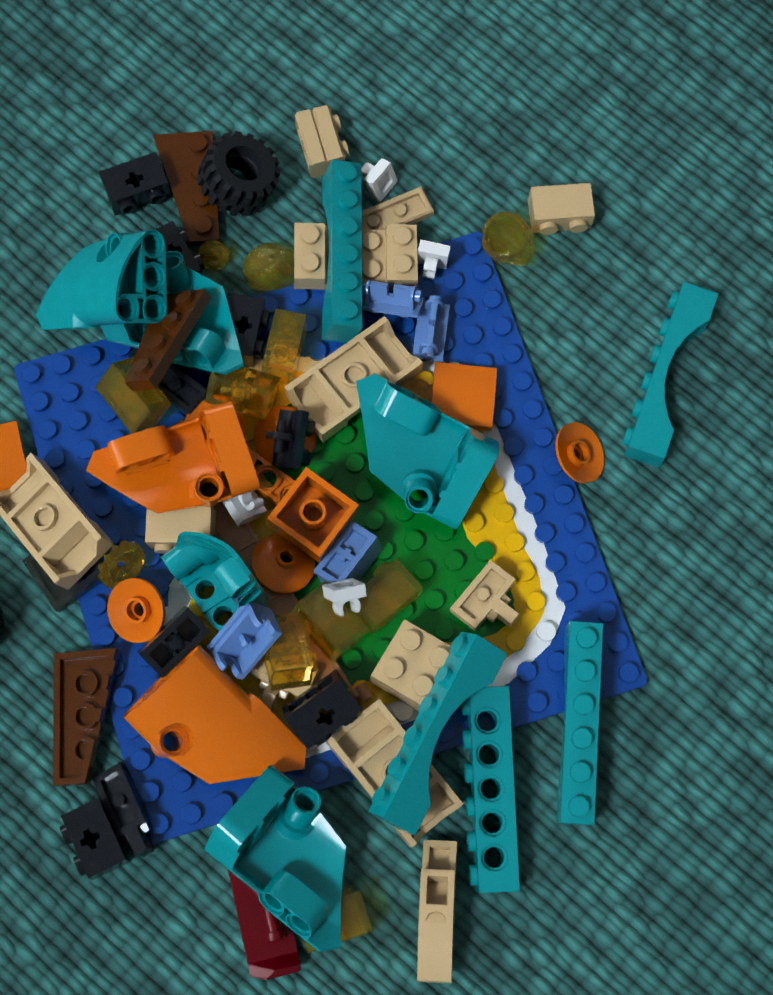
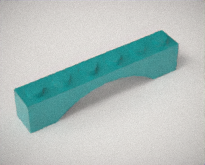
(344, 276)
(652, 429)
(581, 723)
(405, 791)

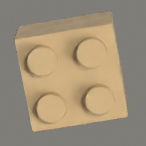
(410, 664)

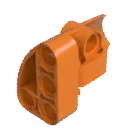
(170, 464)
(214, 723)

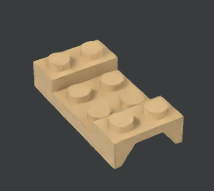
(386, 255)
(330, 386)
(52, 524)
(368, 749)

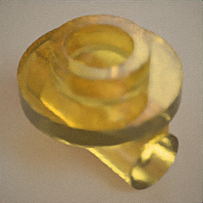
(214, 254)

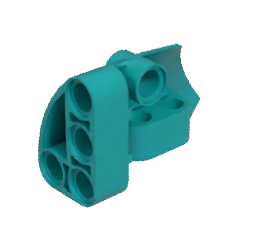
(109, 275)
(213, 339)
(423, 449)
(217, 566)
(286, 856)

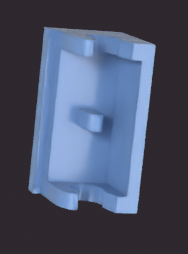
(349, 555)
(245, 639)

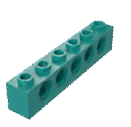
(506, 874)

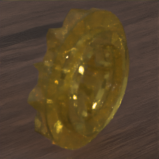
(129, 554)

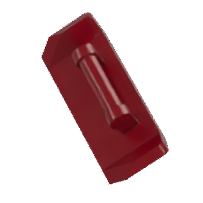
(267, 941)

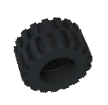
(246, 156)

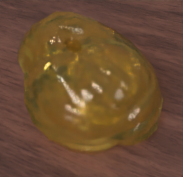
(508, 239)
(269, 267)

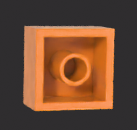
(312, 514)

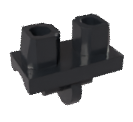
(290, 439)

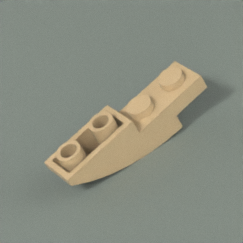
(437, 911)

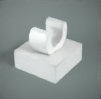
(379, 179)
(432, 256)
(245, 507)
(344, 591)

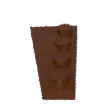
(181, 159)
(164, 339)
(79, 710)

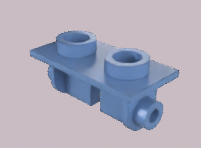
(404, 301)
(431, 330)

